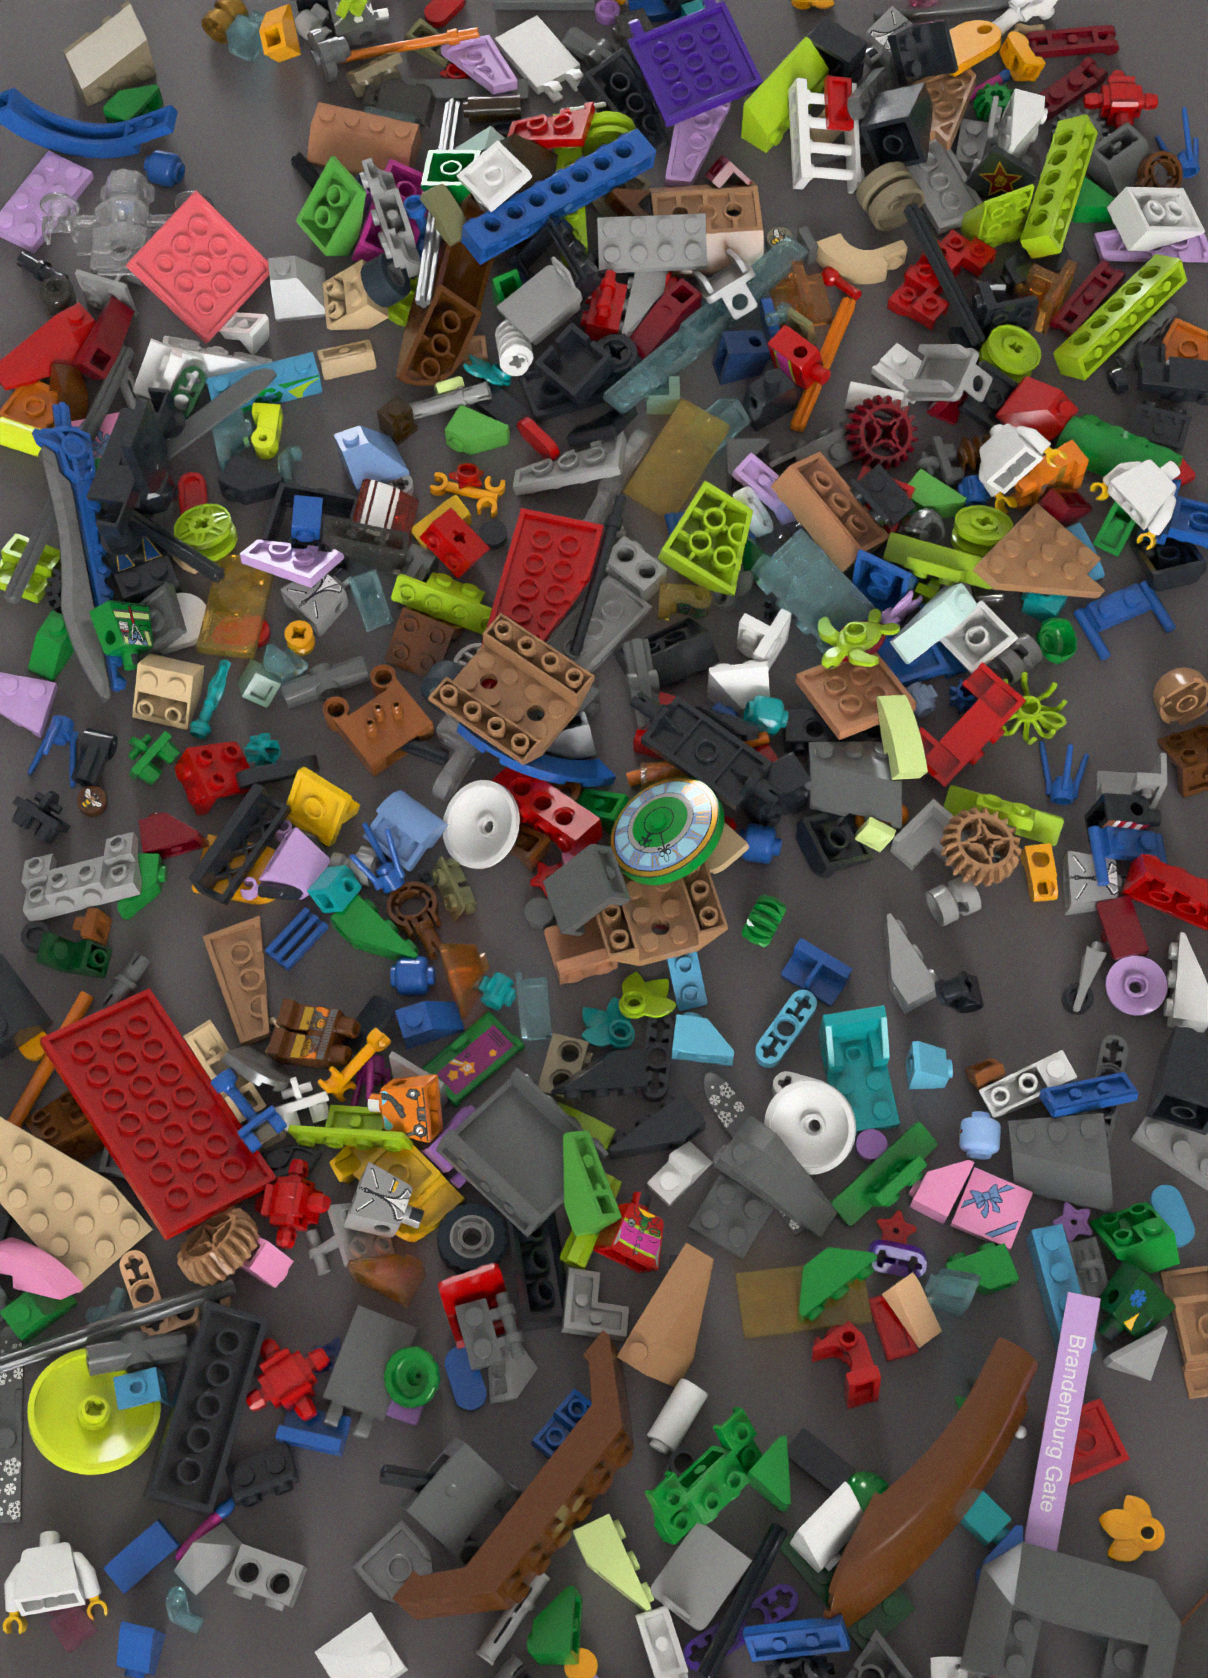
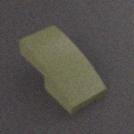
(446, 212)

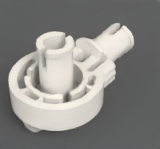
(1024, 10)

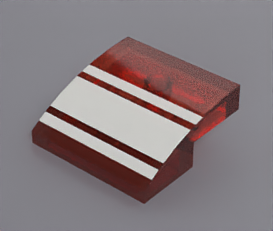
(385, 507)

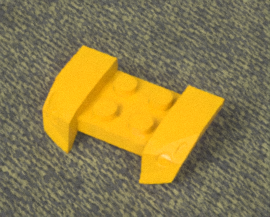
(430, 1188)

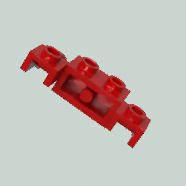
(921, 290)
(977, 727)

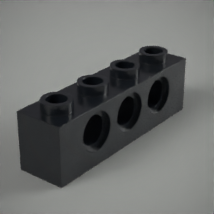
(805, 720)

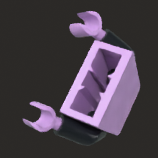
(292, 867)

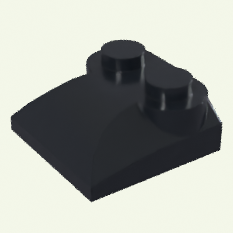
(1169, 564)
(830, 843)

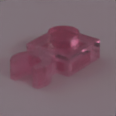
(71, 1627)

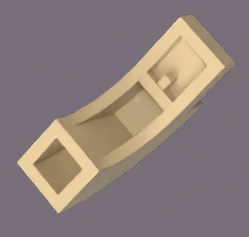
(860, 265)
(210, 1050)

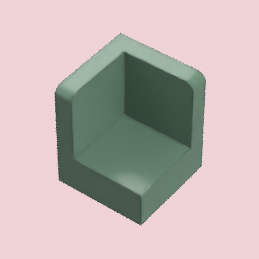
(665, 399)
(258, 684)

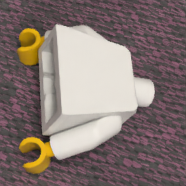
(1009, 457)
(1143, 493)
(50, 1580)

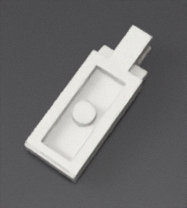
(662, 1643)

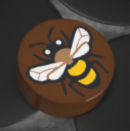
(92, 801)

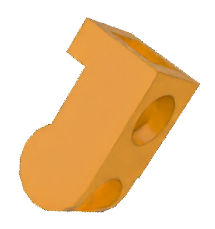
(1020, 58)
(1040, 872)

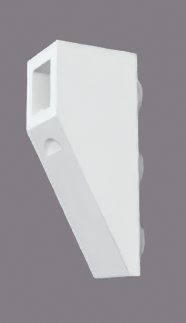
(1188, 988)
(1024, 1086)

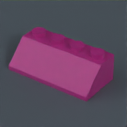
(408, 183)

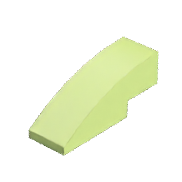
(901, 737)

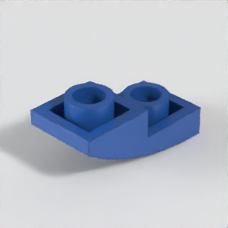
(561, 1423)
(141, 1556)

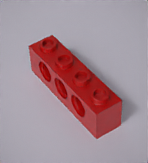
(551, 812)

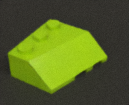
(710, 540)

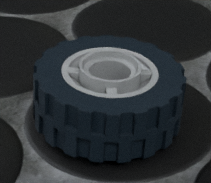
(467, 1221)

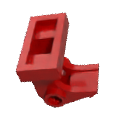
(864, 1380)

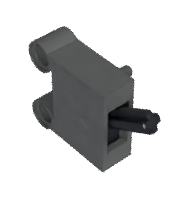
(452, 1496)

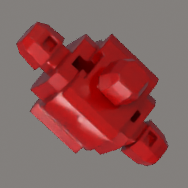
(1120, 100)
(292, 1204)
(287, 1380)

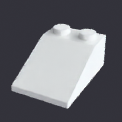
(1020, 122)
(1154, 217)
(828, 1529)

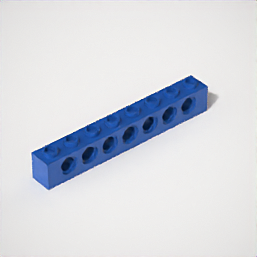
(558, 195)

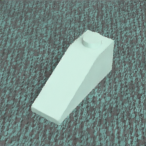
(934, 621)

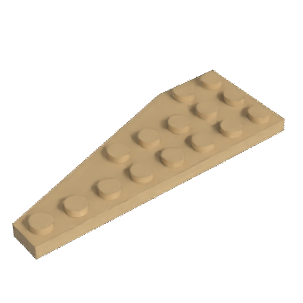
(65, 1205)

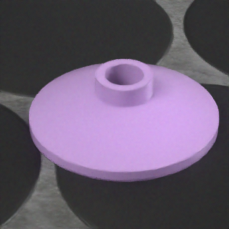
(1137, 971)

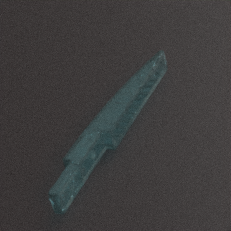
(700, 330)

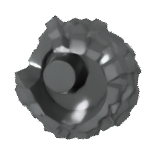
(924, 525)

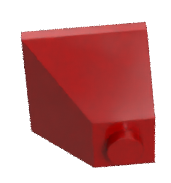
(1037, 407)

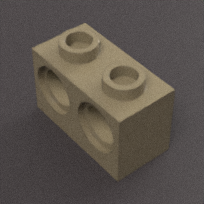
(557, 1069)

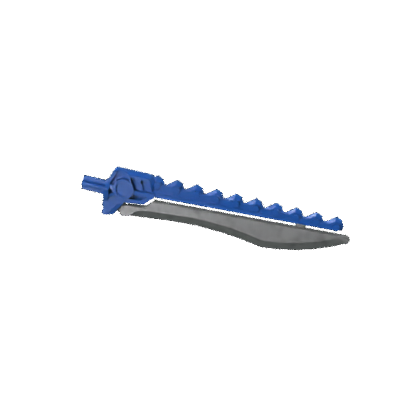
(71, 466)

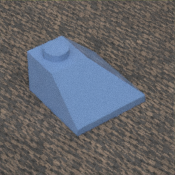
(369, 456)

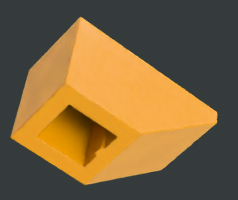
(279, 34)

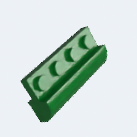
(1111, 445)

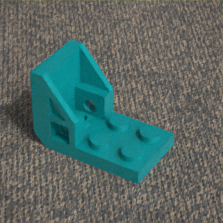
(855, 1063)

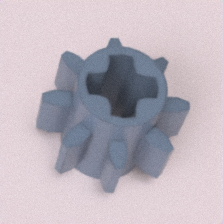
(924, 698)

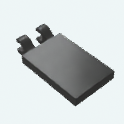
(360, 1367)

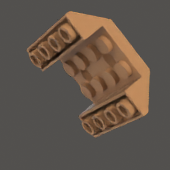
(739, 233)
(528, 679)
(684, 906)

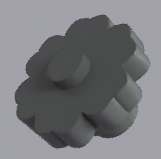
(327, 53)

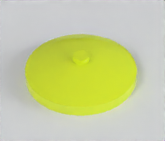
(79, 1422)

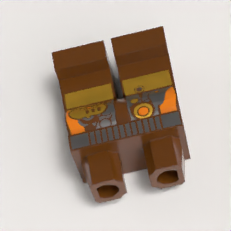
(312, 1036)

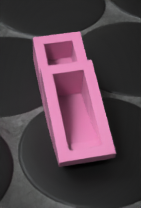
(36, 1270)

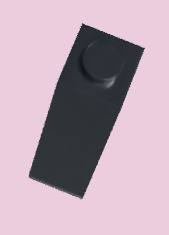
(1018, 265)

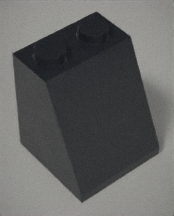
(899, 126)
(1181, 1082)

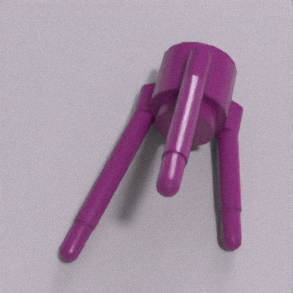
(371, 1075)

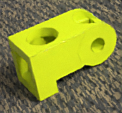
(269, 426)

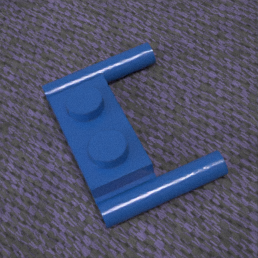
(1119, 608)
(1122, 845)

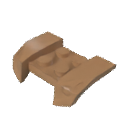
(1189, 1293)

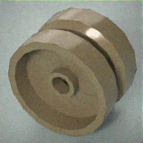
(887, 194)

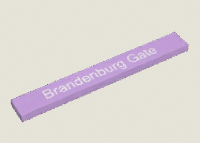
(1062, 1421)

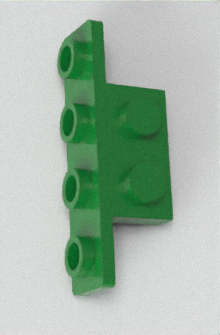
(886, 1176)

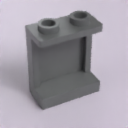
(585, 888)

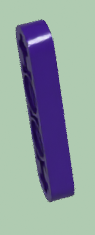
(771, 1597)

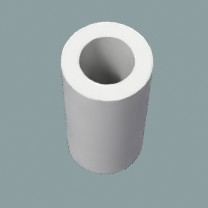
(858, 392)
(676, 1416)

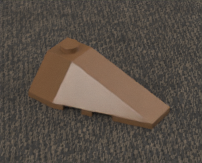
(669, 1327)

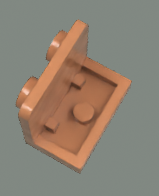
(578, 956)

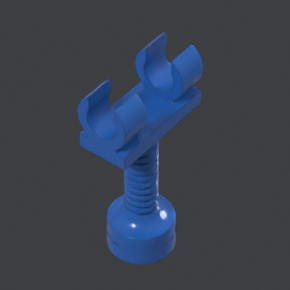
(416, 210)
(226, 1083)

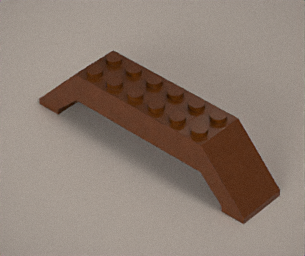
(546, 1509)

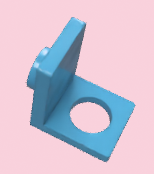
(141, 1388)

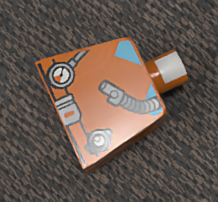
(410, 1106)

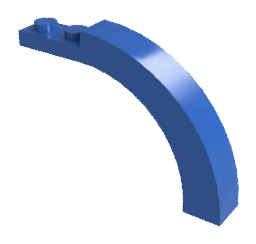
(79, 137)

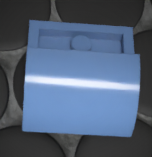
(411, 827)

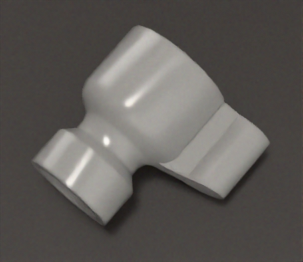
(313, 19)
(365, 854)

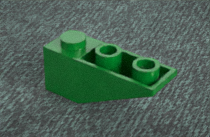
(369, 932)

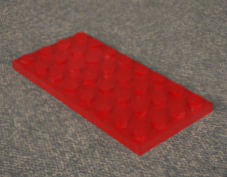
(157, 1113)

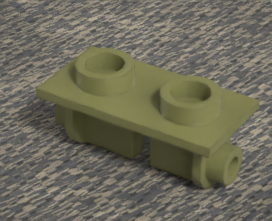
(447, 876)

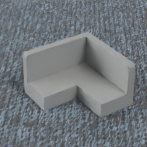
(1149, 785)
(923, 835)

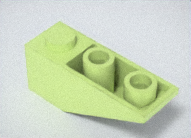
(607, 1557)

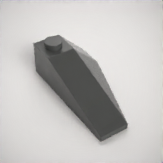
(770, 1170)

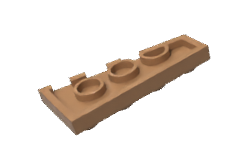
(241, 973)

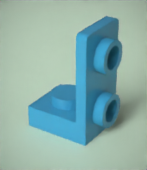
(687, 981)

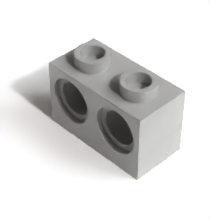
(630, 572)
(270, 1569)

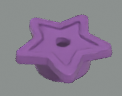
(1080, 1216)

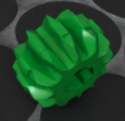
(984, 99)
(764, 920)

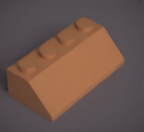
(360, 136)
(829, 510)

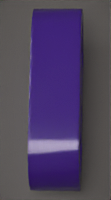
(898, 1251)

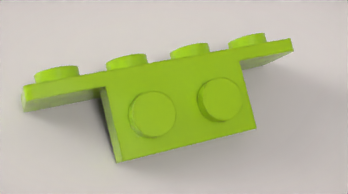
(933, 559)
(444, 599)
(1028, 821)
(351, 1127)

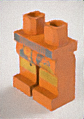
(1045, 477)

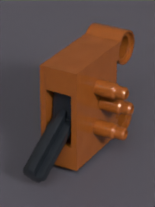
(385, 726)

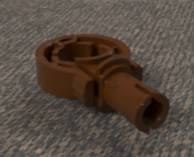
(1168, 161)
(421, 921)

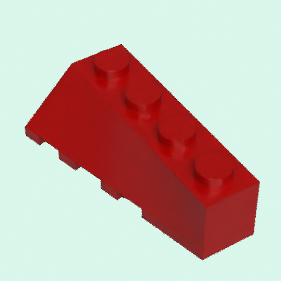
(1168, 890)

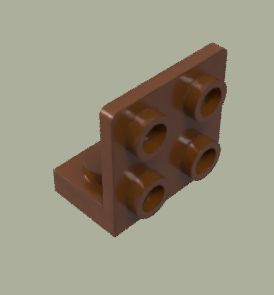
(420, 641)
(1190, 755)
(65, 1128)

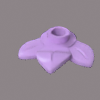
(901, 609)

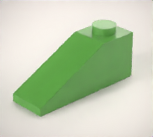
(586, 1187)

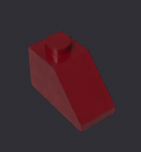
(1065, 505)
(169, 836)

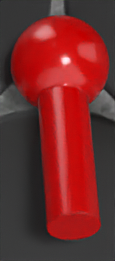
(832, 278)

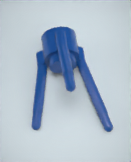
(1188, 158)
(58, 733)
(1063, 789)
(388, 876)

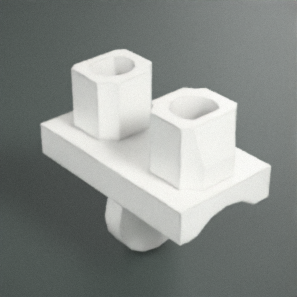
(317, 1104)

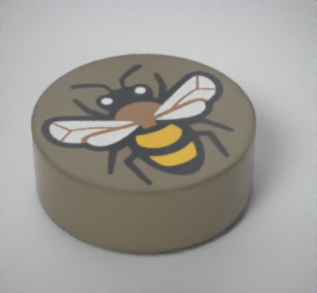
(776, 235)

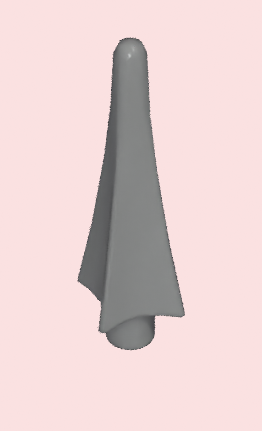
(1089, 967)

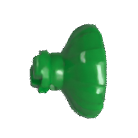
(404, 1378)

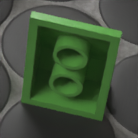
(334, 210)

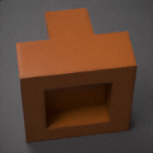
(94, 926)
(984, 1072)

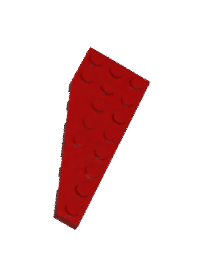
(545, 571)

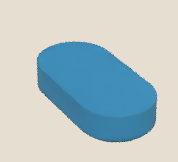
(1171, 1207)

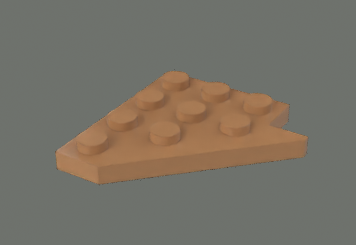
(950, 100)
(1040, 559)

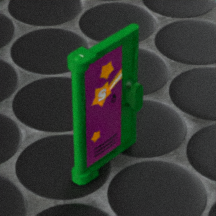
(476, 1060)

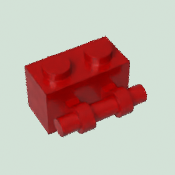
(605, 308)

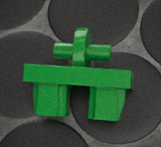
(144, 768)

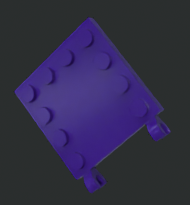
(694, 62)

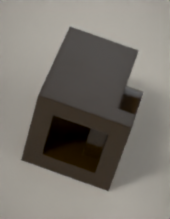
(397, 419)

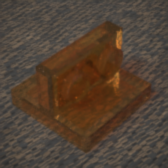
(1050, 289)
(804, 293)

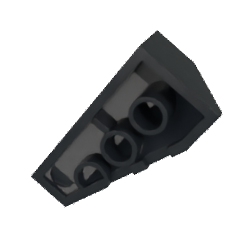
(621, 87)

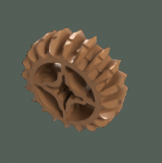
(975, 855)
(218, 1246)

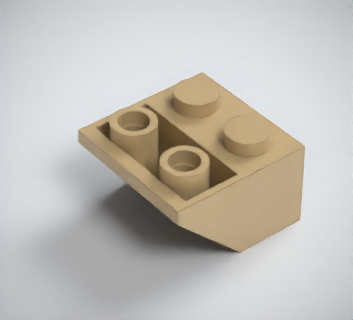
(348, 303)
(167, 691)

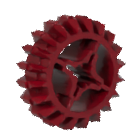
(865, 419)

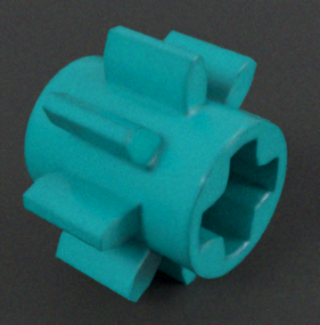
(262, 750)
(497, 991)

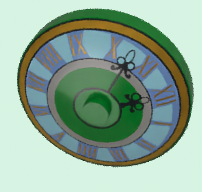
(667, 830)

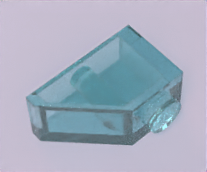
(952, 1291)

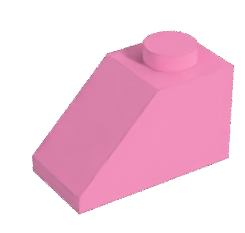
(940, 1190)
(267, 1263)

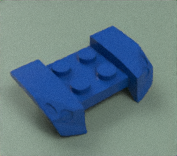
(1187, 522)
(930, 664)

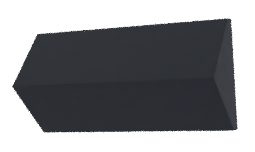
(539, 1274)

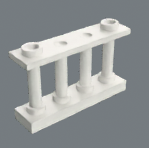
(803, 146)

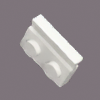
(895, 367)

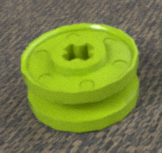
(605, 129)
(1011, 351)
(979, 529)
(207, 530)

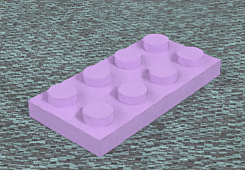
(22, 215)

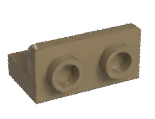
(373, 72)

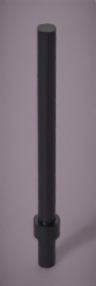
(613, 525)

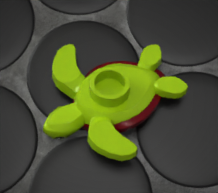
(855, 641)

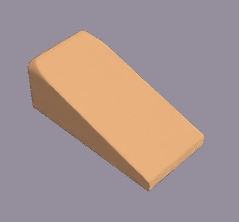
(913, 1309)

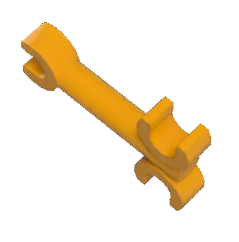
(487, 497)
(341, 1081)

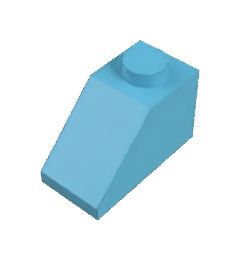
(699, 1041)
(927, 1066)

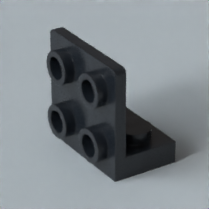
(922, 51)
(883, 495)

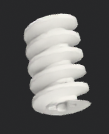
(513, 349)

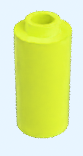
(18, 436)

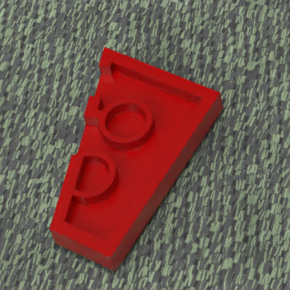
(561, 130)

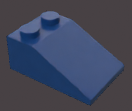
(881, 581)

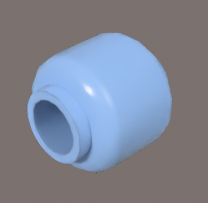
(980, 1135)

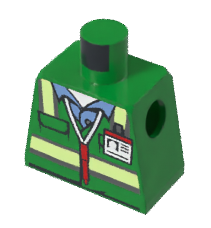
(123, 630)

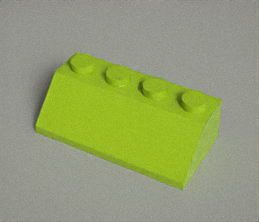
(768, 107)

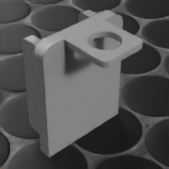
(727, 284)
(542, 302)
(946, 374)
(699, 1576)

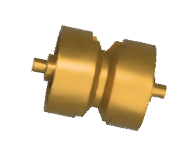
(219, 19)

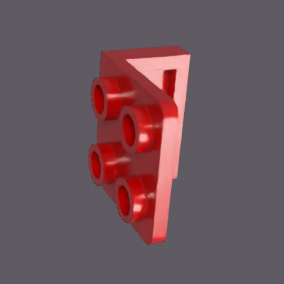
(210, 773)
(468, 1287)

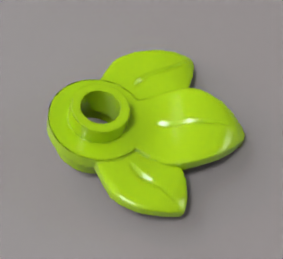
(648, 996)

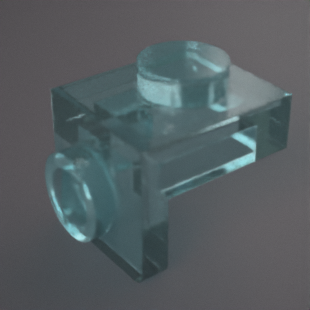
(283, 664)

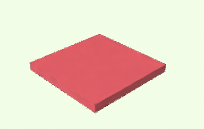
(200, 267)

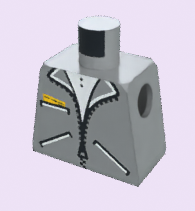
(877, 40)
(321, 602)
(1081, 886)
(381, 1204)

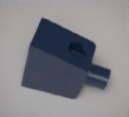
(740, 355)

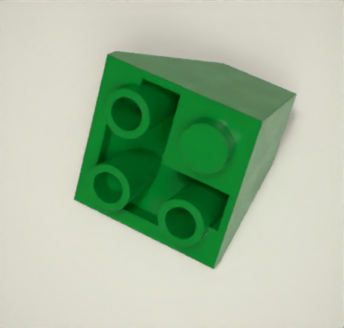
(1138, 1237)

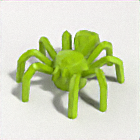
(1031, 711)

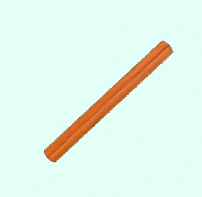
(827, 354)

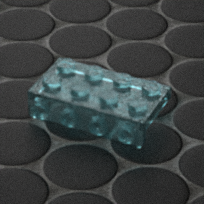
(812, 587)

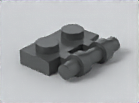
(479, 1333)

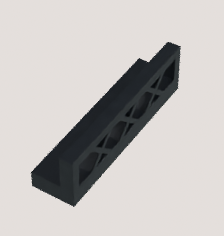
(230, 842)

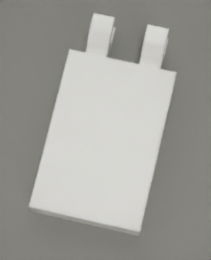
(540, 58)

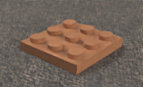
(849, 693)

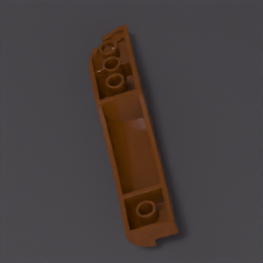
(441, 333)
(936, 1493)

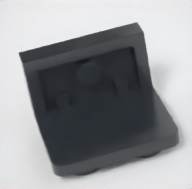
(1013, 312)

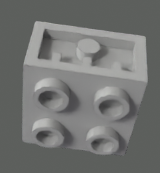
(977, 136)

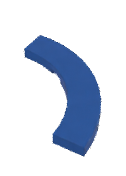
(547, 768)

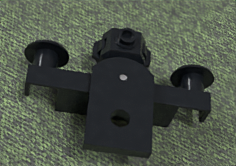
(135, 468)

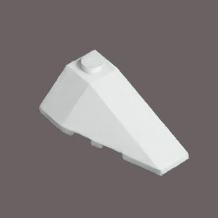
(216, 358)

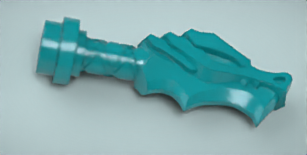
(216, 689)

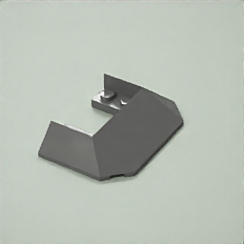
(1071, 1592)

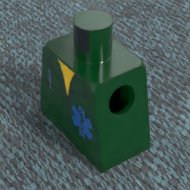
(1132, 1303)

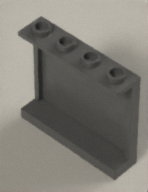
(515, 1151)

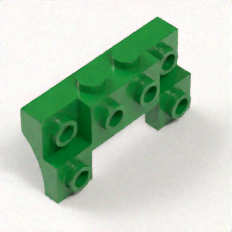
(708, 1482)

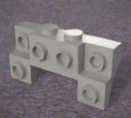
(390, 214)
(82, 884)

